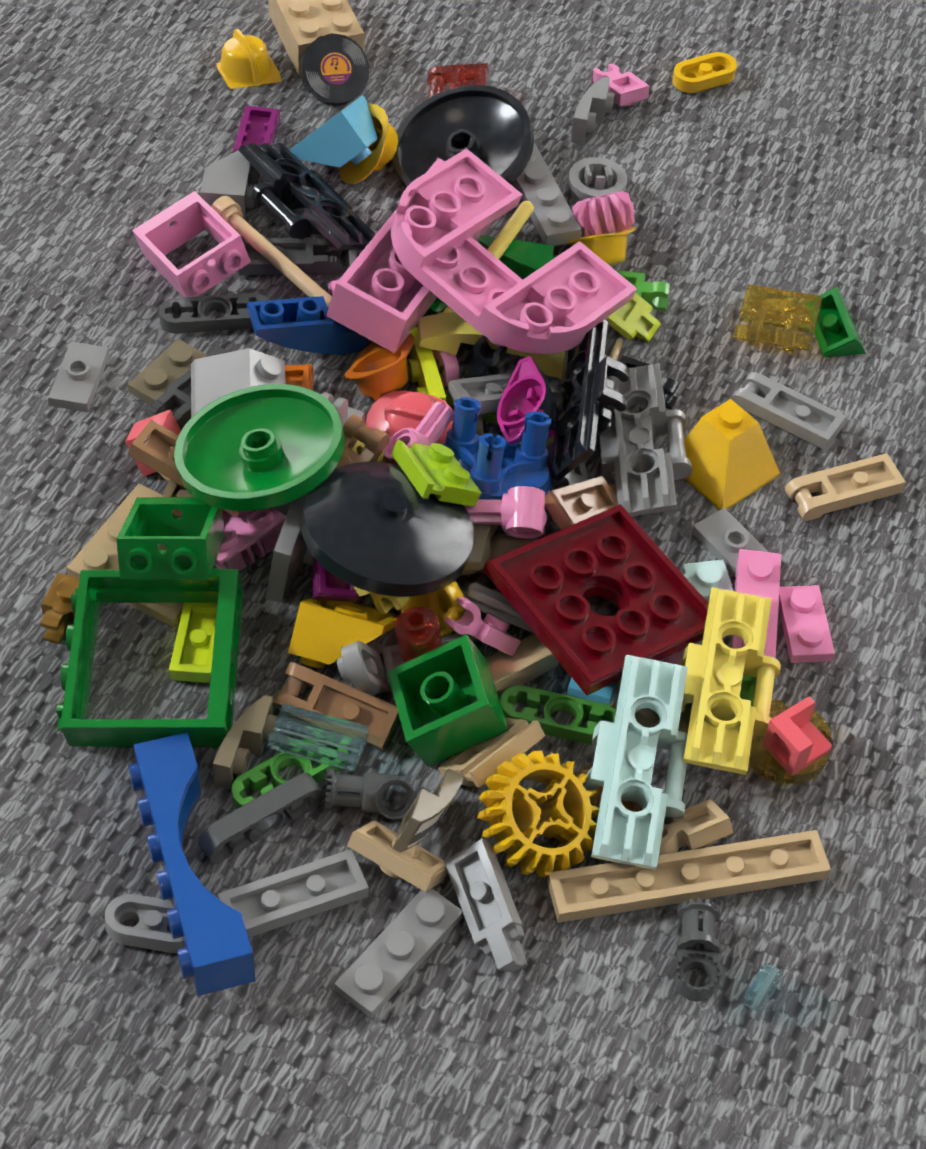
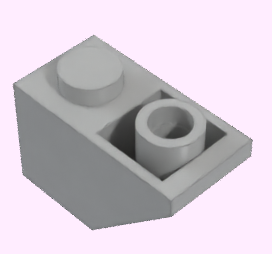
(232, 178)

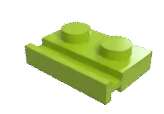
(436, 472)

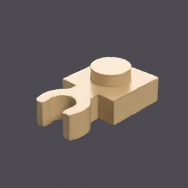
(698, 828)

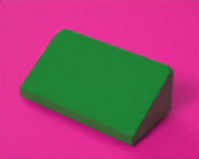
(836, 328)

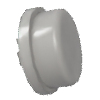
(595, 177)

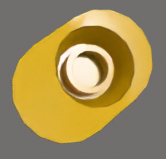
(246, 62)
(382, 149)
(608, 247)

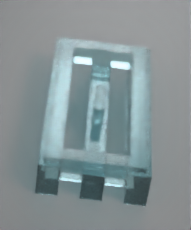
(322, 731)

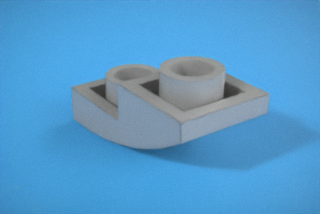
(592, 109)

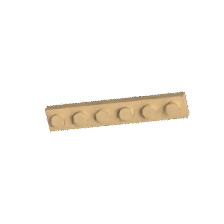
(688, 875)

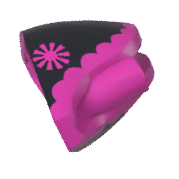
(525, 393)

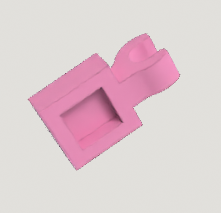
(488, 630)

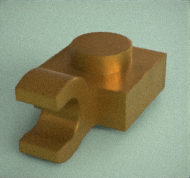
(58, 608)

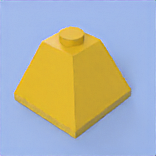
(728, 456)
(328, 626)

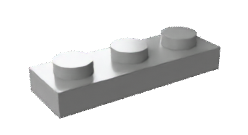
(298, 893)
(398, 951)

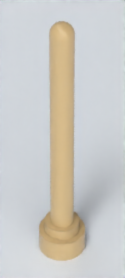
(232, 214)

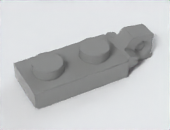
(488, 904)

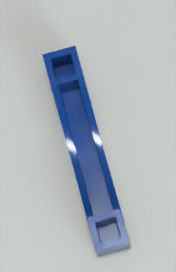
(212, 933)

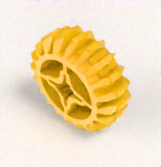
(563, 813)

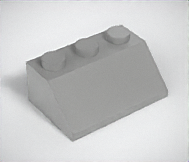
(230, 372)

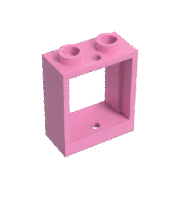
(191, 218)

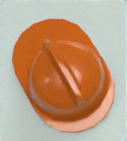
(380, 370)

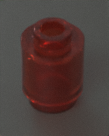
(417, 632)

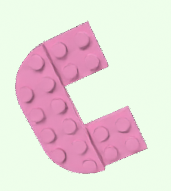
(532, 314)

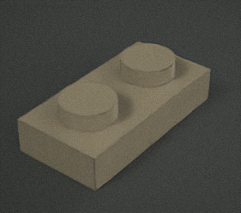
(164, 371)

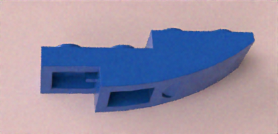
(303, 326)

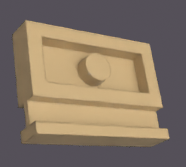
(482, 759)

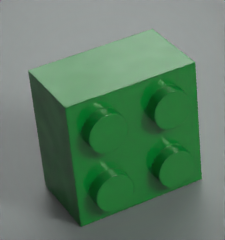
(447, 701)

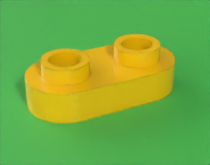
(704, 72)

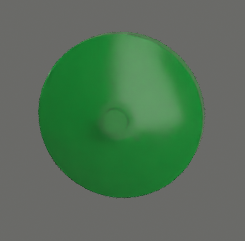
(259, 447)

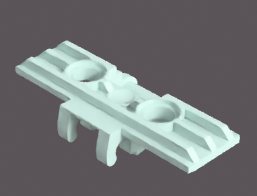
(626, 764)

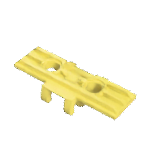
(719, 719)

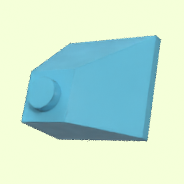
(340, 138)

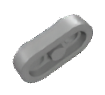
(363, 668)
(152, 925)

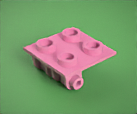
(248, 531)

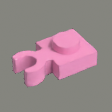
(626, 86)

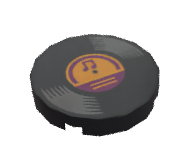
(334, 69)

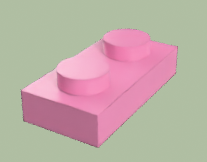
(805, 624)

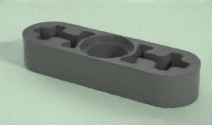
(203, 305)
(267, 811)

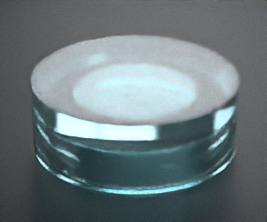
(762, 987)

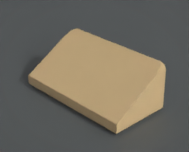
(526, 664)

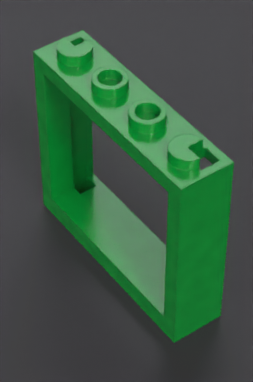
(106, 587)

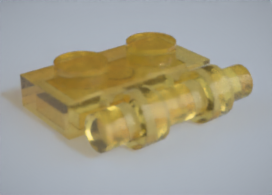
(778, 309)

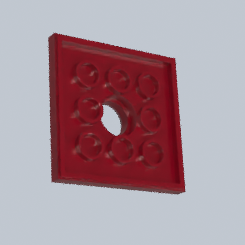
(610, 561)

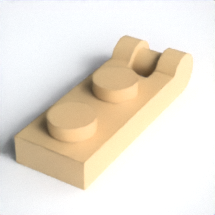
(845, 486)

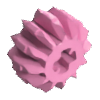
(604, 214)

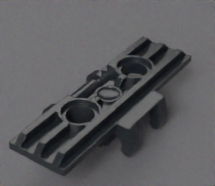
(296, 187)
(586, 395)

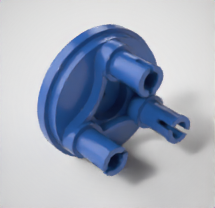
(492, 461)

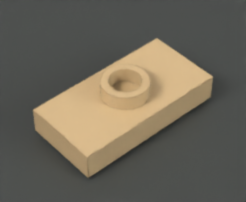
(412, 865)

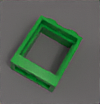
(190, 539)

